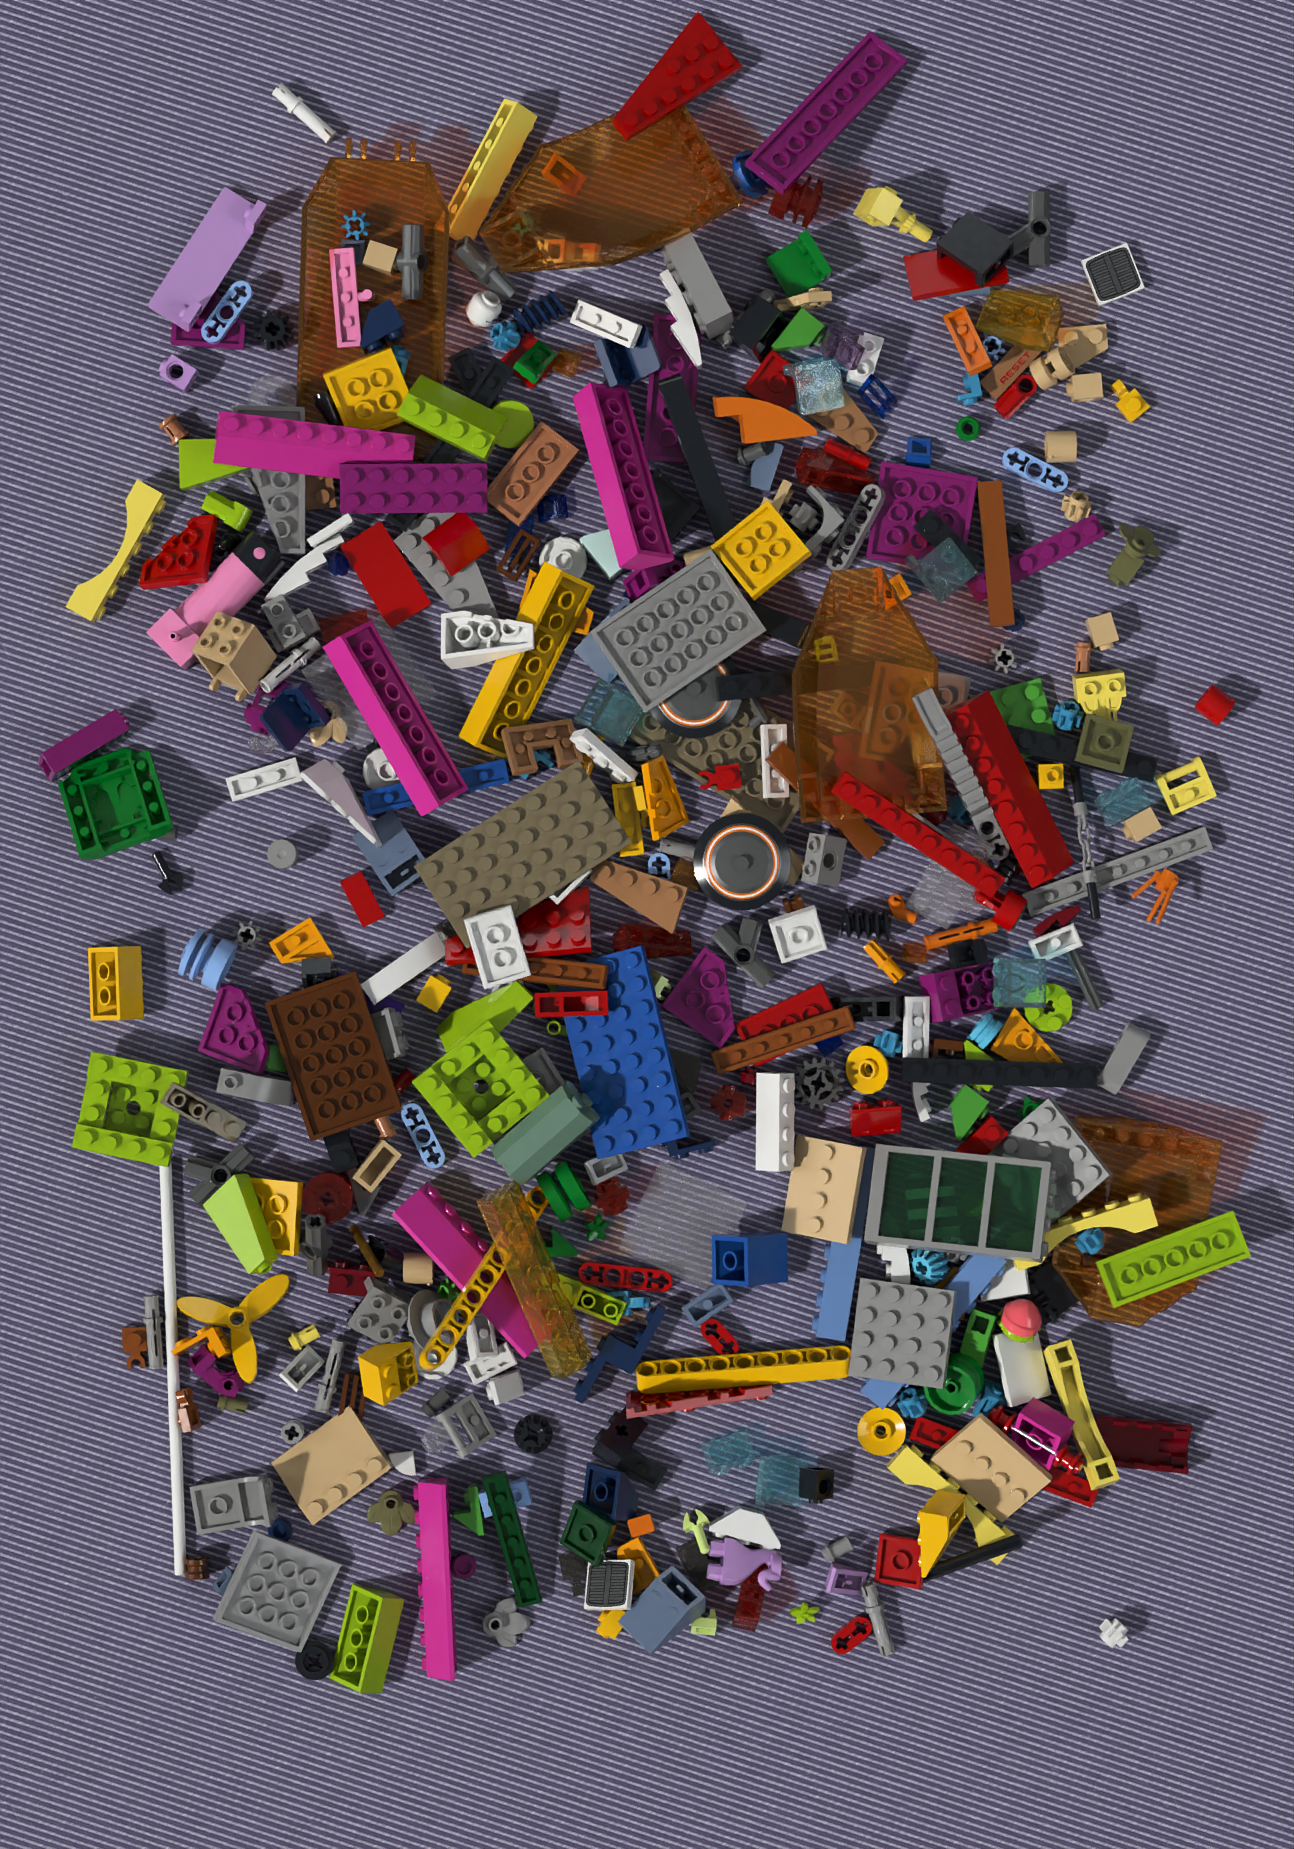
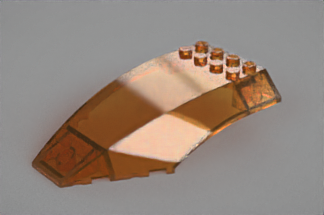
(608, 198)
(857, 703)

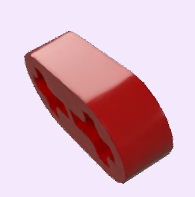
(723, 1332)
(847, 1630)

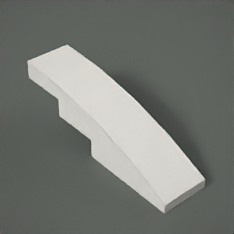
(684, 327)
(297, 575)
(404, 968)

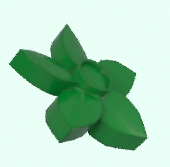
(596, 1228)

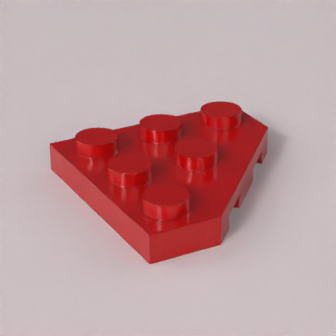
(183, 557)

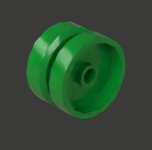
(561, 1192)
(962, 1386)

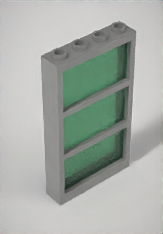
(960, 1203)

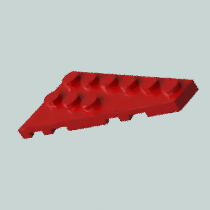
(685, 71)
(543, 930)

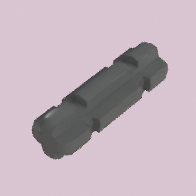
(641, 753)

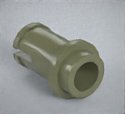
(233, 1403)

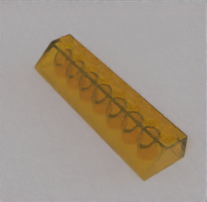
(535, 1280)

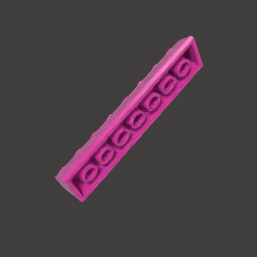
(303, 445)
(622, 477)
(395, 717)
(458, 1253)
(437, 1578)

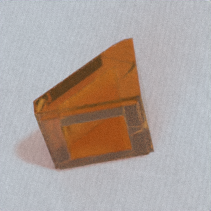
(566, 363)
(685, 875)
(913, 953)

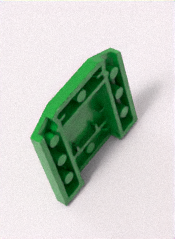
(115, 803)

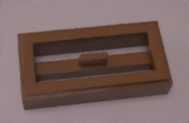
(515, 578)
(356, 1377)

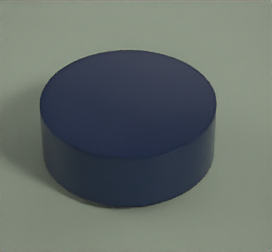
(281, 1529)

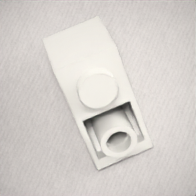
(505, 1387)

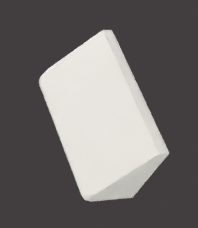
(1056, 943)
(481, 1339)

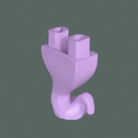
(741, 1562)

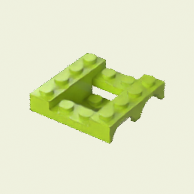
(451, 1091)
(139, 1137)

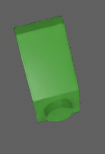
(799, 333)

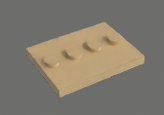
(823, 1189)
(991, 1467)

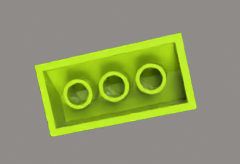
(452, 417)
(366, 1639)

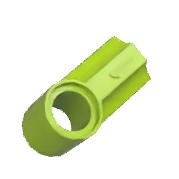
(230, 512)

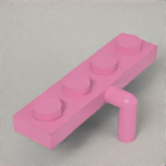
(346, 297)

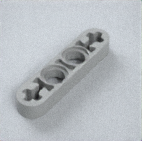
(852, 526)

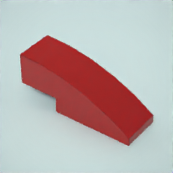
(571, 1004)

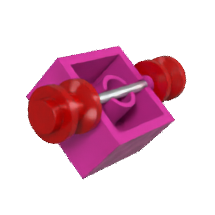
(1041, 1434)

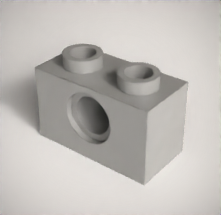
(284, 621)
(823, 859)

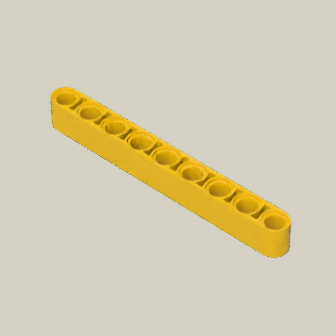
(479, 1289)
(743, 1369)

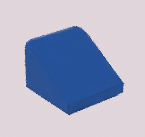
(919, 452)

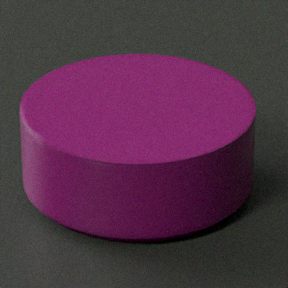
(464, 1565)

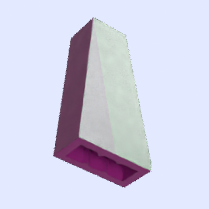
(83, 745)

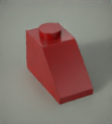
(983, 1138)

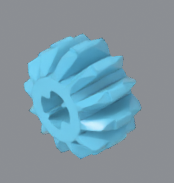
(929, 1266)

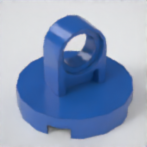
(745, 178)

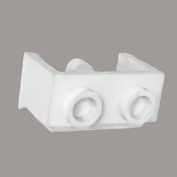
(868, 360)

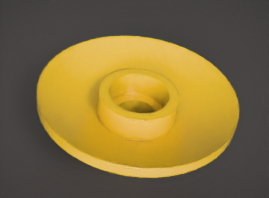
(859, 1070)
(883, 1443)

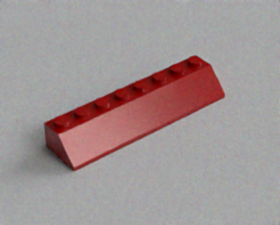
(1010, 788)

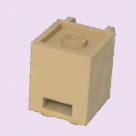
(234, 654)

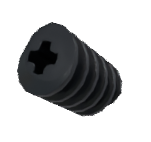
(865, 923)

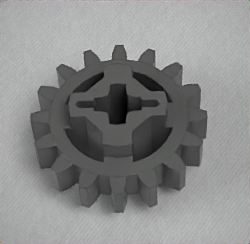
(829, 1086)

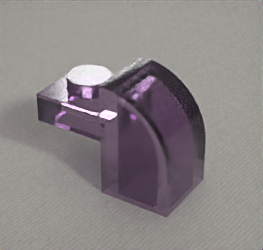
(842, 345)

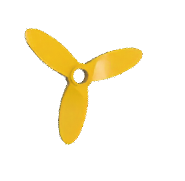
(253, 1307)

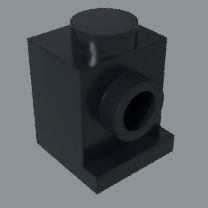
(317, 971)

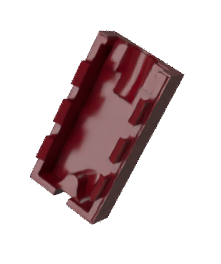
(1146, 1442)

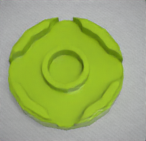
(519, 423)

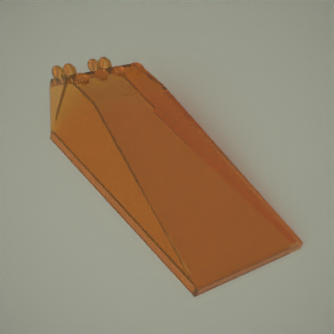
(391, 196)

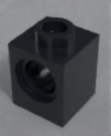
(816, 1484)

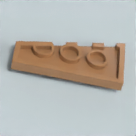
(646, 893)

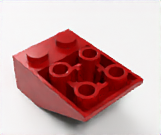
(875, 1118)

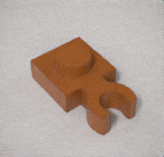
(135, 1342)
(188, 1412)

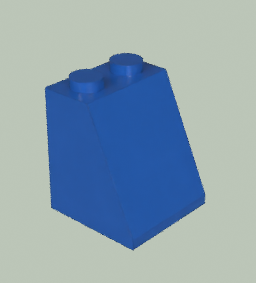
(749, 1258)

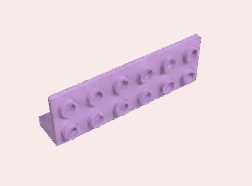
(207, 258)

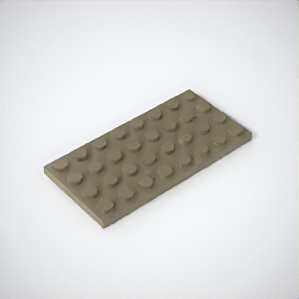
(731, 745)
(525, 850)

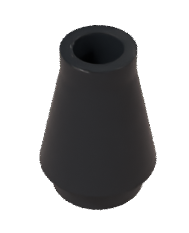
(327, 407)

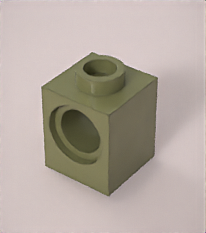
(1123, 569)

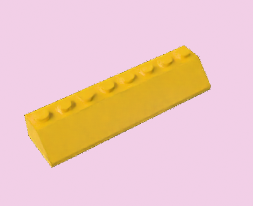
(520, 679)

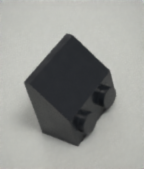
(758, 328)

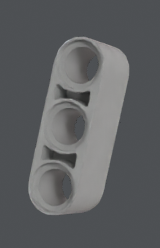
(1122, 1058)

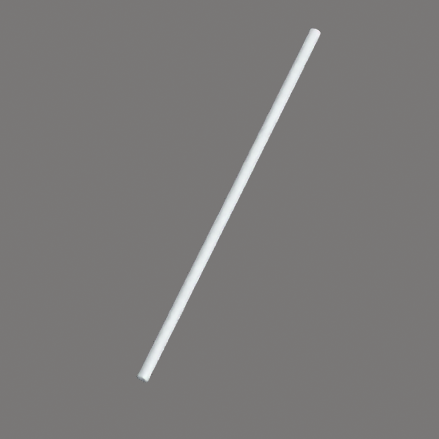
(173, 1377)

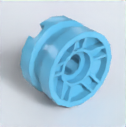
(984, 1030)

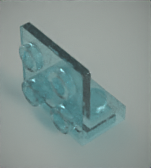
(816, 384)
(942, 569)
(779, 1480)

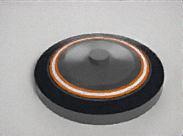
(695, 708)
(742, 861)

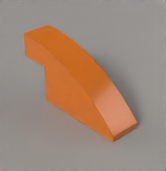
(761, 420)

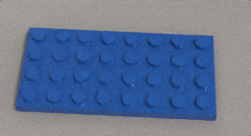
(627, 1061)

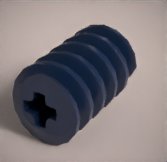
(538, 312)

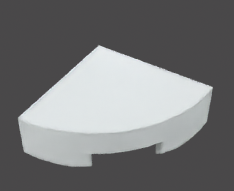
(404, 1462)

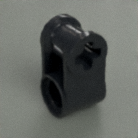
(387, 1255)

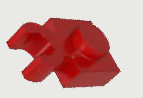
(725, 777)

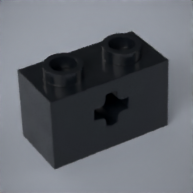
(613, 1447)

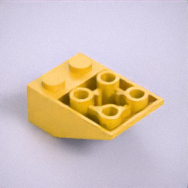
(938, 1526)

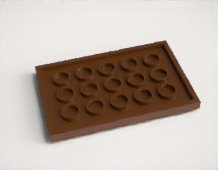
(333, 1056)

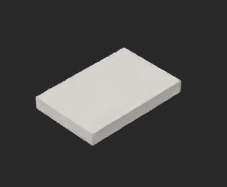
(497, 946)
(1021, 1369)

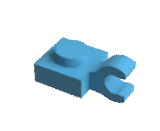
(639, 1302)

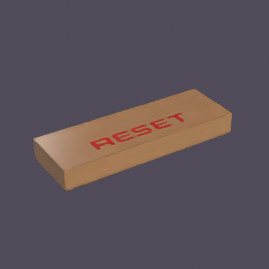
(1007, 370)

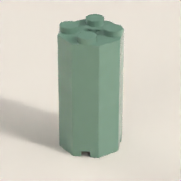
(545, 1133)

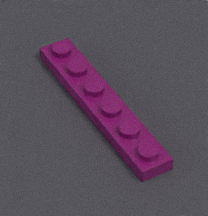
(1044, 554)

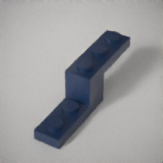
(619, 1353)

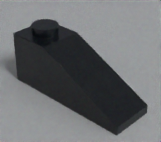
(872, 1007)
(341, 1151)

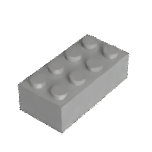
(698, 286)

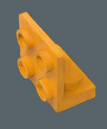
(218, 1342)

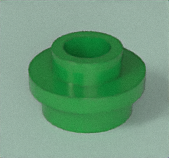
(967, 421)

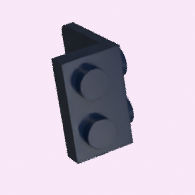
(627, 365)
(293, 715)
(683, 1151)

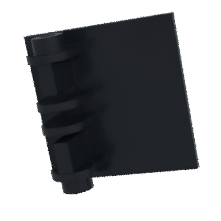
(1049, 1293)

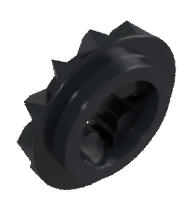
(536, 1423)
(314, 1672)

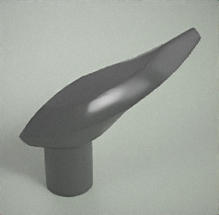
(761, 714)

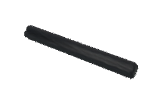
(975, 1556)

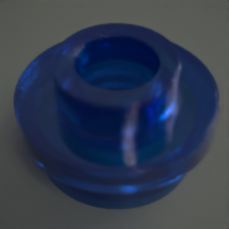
(338, 564)

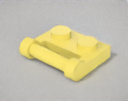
(1189, 793)

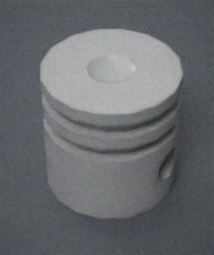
(282, 854)

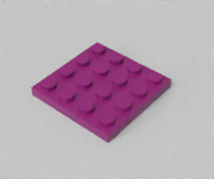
(909, 496)

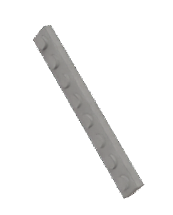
(1119, 870)

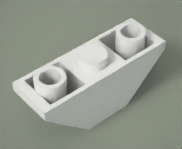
(746, 1526)

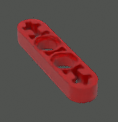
(625, 1272)

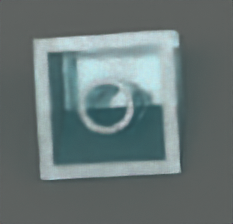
(1019, 982)

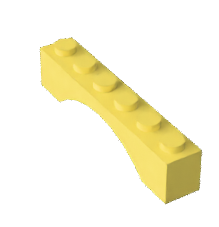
(141, 508)
(1132, 1215)
(1069, 1385)
(914, 1470)

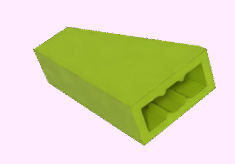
(197, 464)
(242, 1223)

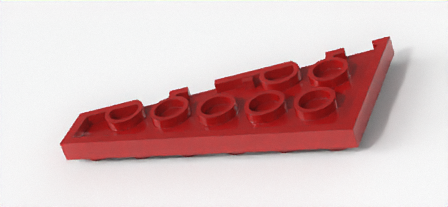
(643, 1404)

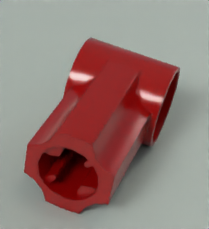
(1014, 397)

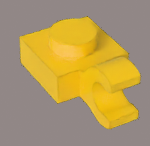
(1130, 403)
(641, 803)

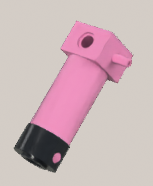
(227, 591)

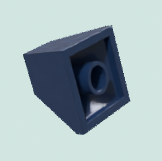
(610, 1493)

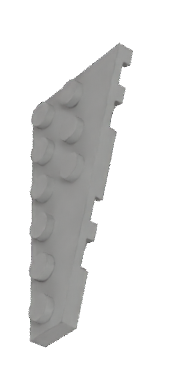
(281, 491)
(461, 592)

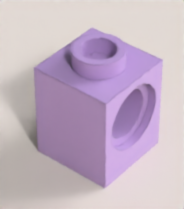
(186, 380)

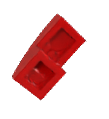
(362, 898)

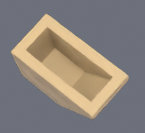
(376, 1165)

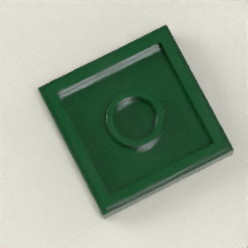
(588, 1533)

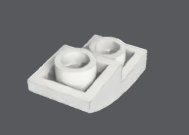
(921, 1106)

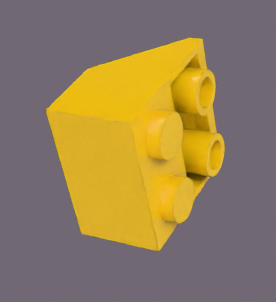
(388, 1371)

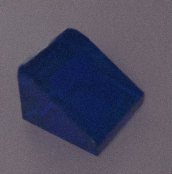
(552, 508)
(829, 1045)

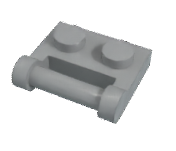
(472, 1421)

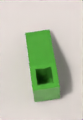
(979, 1334)

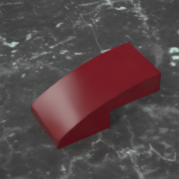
(1062, 918)

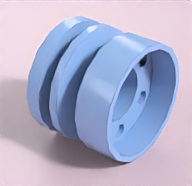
(207, 959)

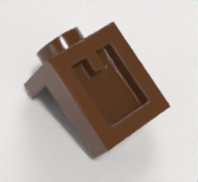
(948, 1046)

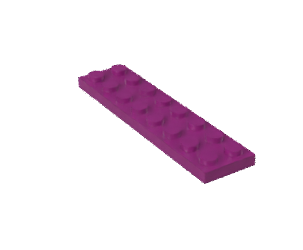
(826, 113)

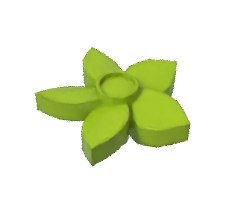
(804, 1612)

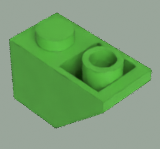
(965, 1109)

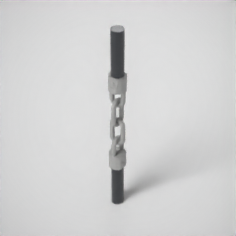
(1089, 876)

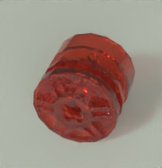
(798, 199)
(340, 1190)

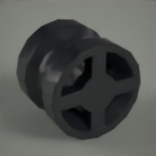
(1008, 870)

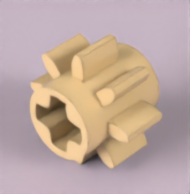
(1076, 506)

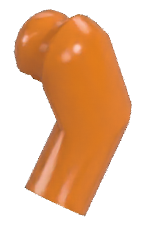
(900, 911)

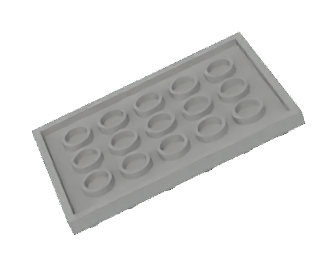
(677, 631)

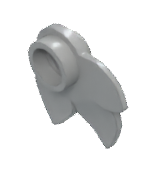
(508, 1620)

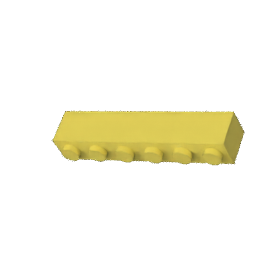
(489, 168)

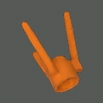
(1166, 884)

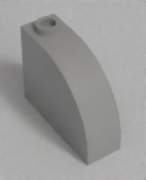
(255, 1087)

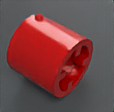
(1214, 704)

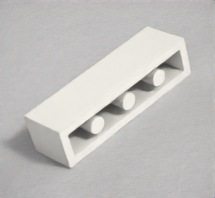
(775, 1121)

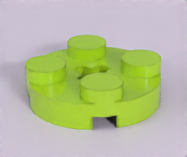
(1053, 1020)

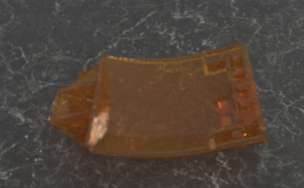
(1147, 1158)

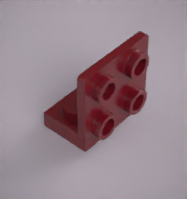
(349, 1278)

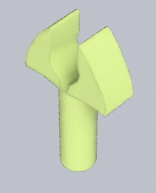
(698, 1530)

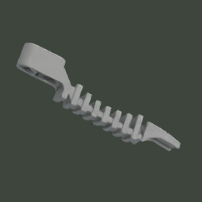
(960, 770)

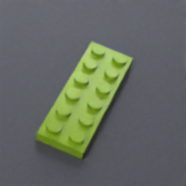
(1173, 1259)

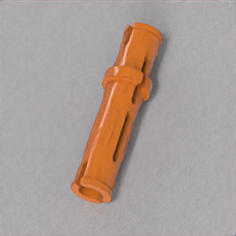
(932, 941)

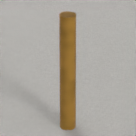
(366, 1250)

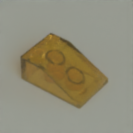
(1022, 318)

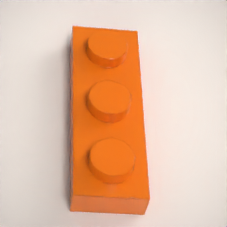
(967, 341)

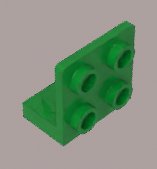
(799, 265)

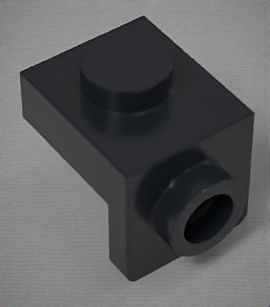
(967, 953)

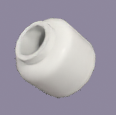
(483, 308)

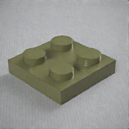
(1104, 743)

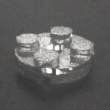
(272, 385)

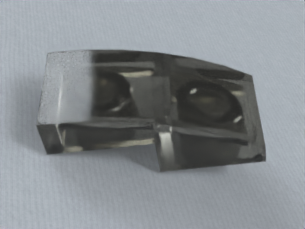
(696, 1565)

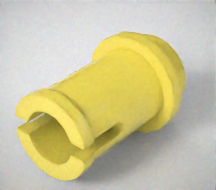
(303, 1337)

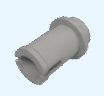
(836, 1549)

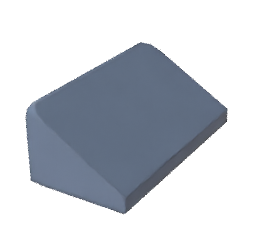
(765, 467)
(707, 1304)

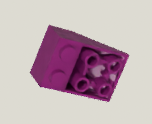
(959, 991)

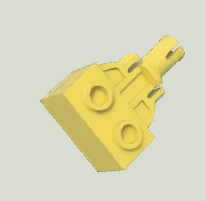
(882, 207)
(1100, 692)

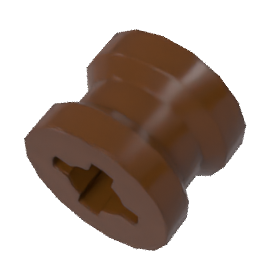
(793, 904)
(197, 1567)

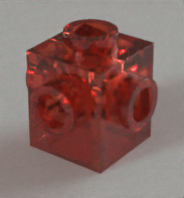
(737, 1107)
(612, 1196)

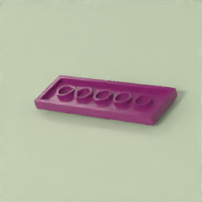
(659, 435)
(413, 488)

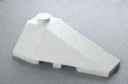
(479, 639)
(331, 784)

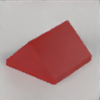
(456, 543)

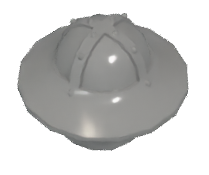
(425, 1316)

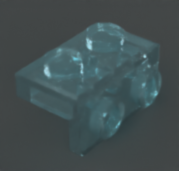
(1122, 802)
(728, 1452)

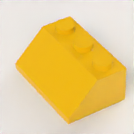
(115, 983)

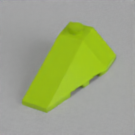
(498, 1007)

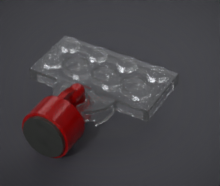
(943, 893)

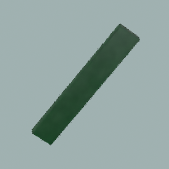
(512, 1539)

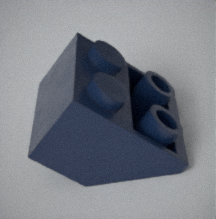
(382, 327)

